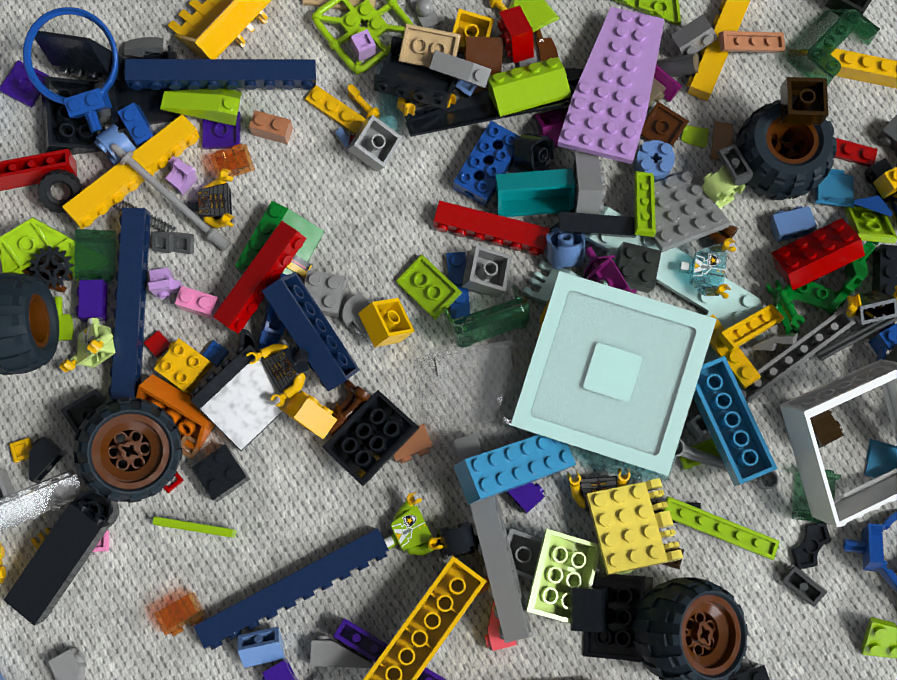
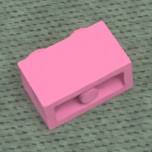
(197, 302)

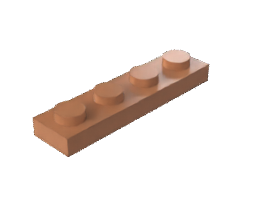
(751, 41)

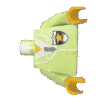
(93, 346)

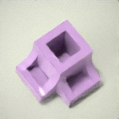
(181, 175)
(163, 284)

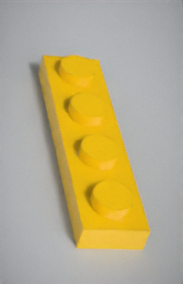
(335, 109)
(750, 327)
(738, 362)

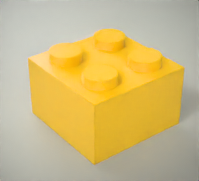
(471, 24)
(386, 322)
(309, 413)

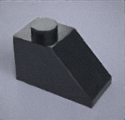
(43, 458)

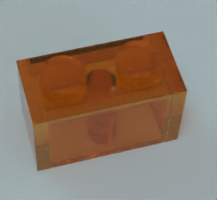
(179, 614)

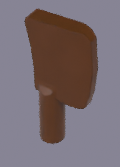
(545, 47)

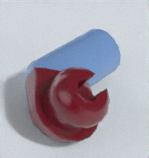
(344, 138)

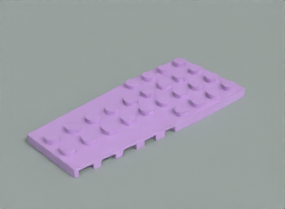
(614, 88)

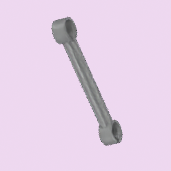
(716, 462)

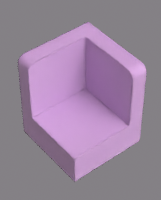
(363, 45)

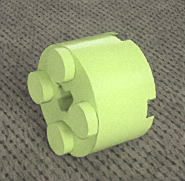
(720, 187)

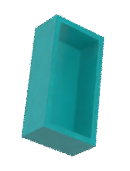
(535, 192)

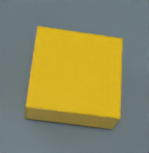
(20, 449)

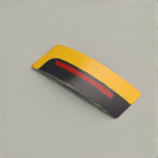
(299, 266)

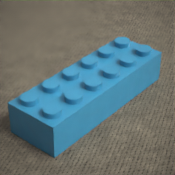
(731, 423)
(512, 467)

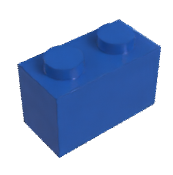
(136, 123)

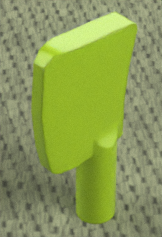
(695, 136)
(66, 326)

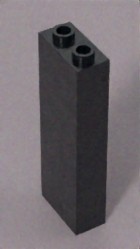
(57, 561)

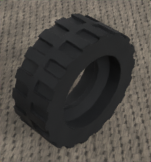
(51, 178)

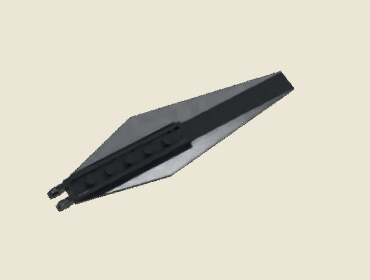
(478, 109)

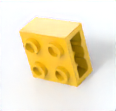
(183, 366)

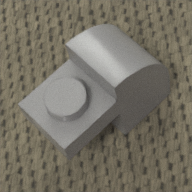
(350, 314)

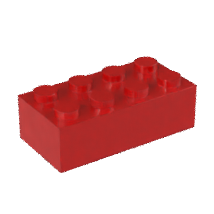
(818, 254)

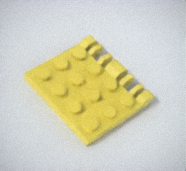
(630, 529)

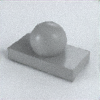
(425, 13)

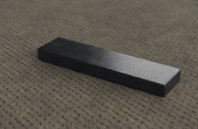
(596, 224)

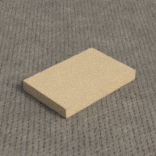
(420, 43)

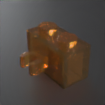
(235, 159)

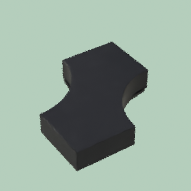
(815, 537)

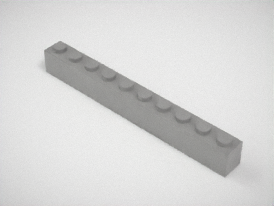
(786, 362)
(497, 554)

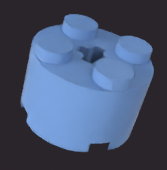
(109, 137)
(658, 152)
(565, 249)

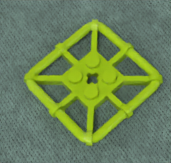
(351, 24)

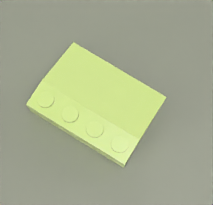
(561, 565)

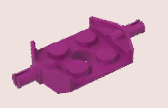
(605, 269)

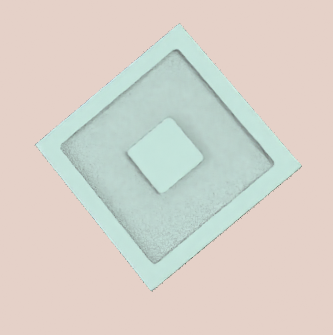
(613, 372)

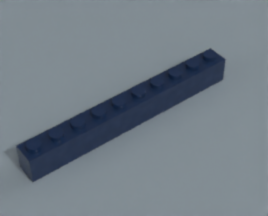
(220, 73)
(130, 302)
(290, 589)

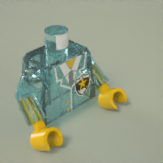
(708, 269)

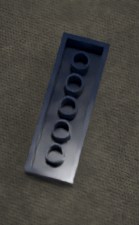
(310, 330)

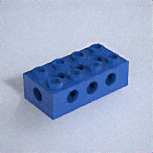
(475, 165)

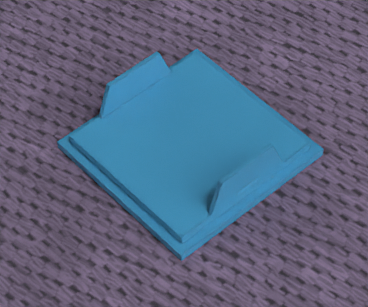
(836, 189)
(880, 458)

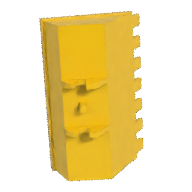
(217, 24)

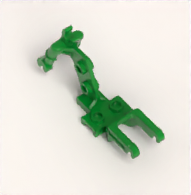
(817, 294)

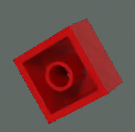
(516, 34)

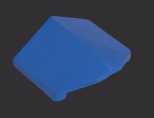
(874, 203)

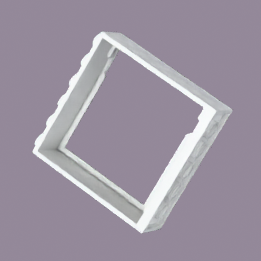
(797, 420)

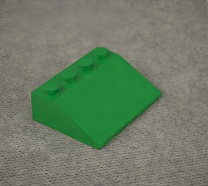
(272, 217)

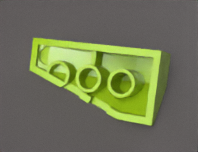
(213, 105)

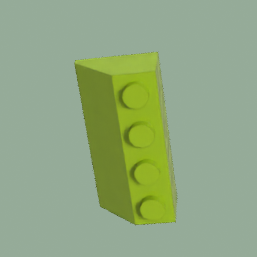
(528, 86)

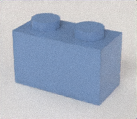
(792, 223)
(261, 647)

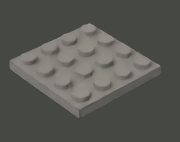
(682, 211)

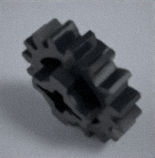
(60, 266)

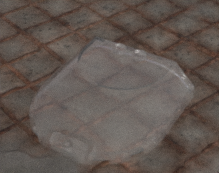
(473, 393)

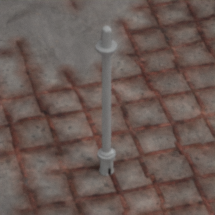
(211, 233)

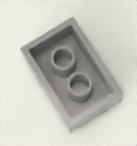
(588, 183)

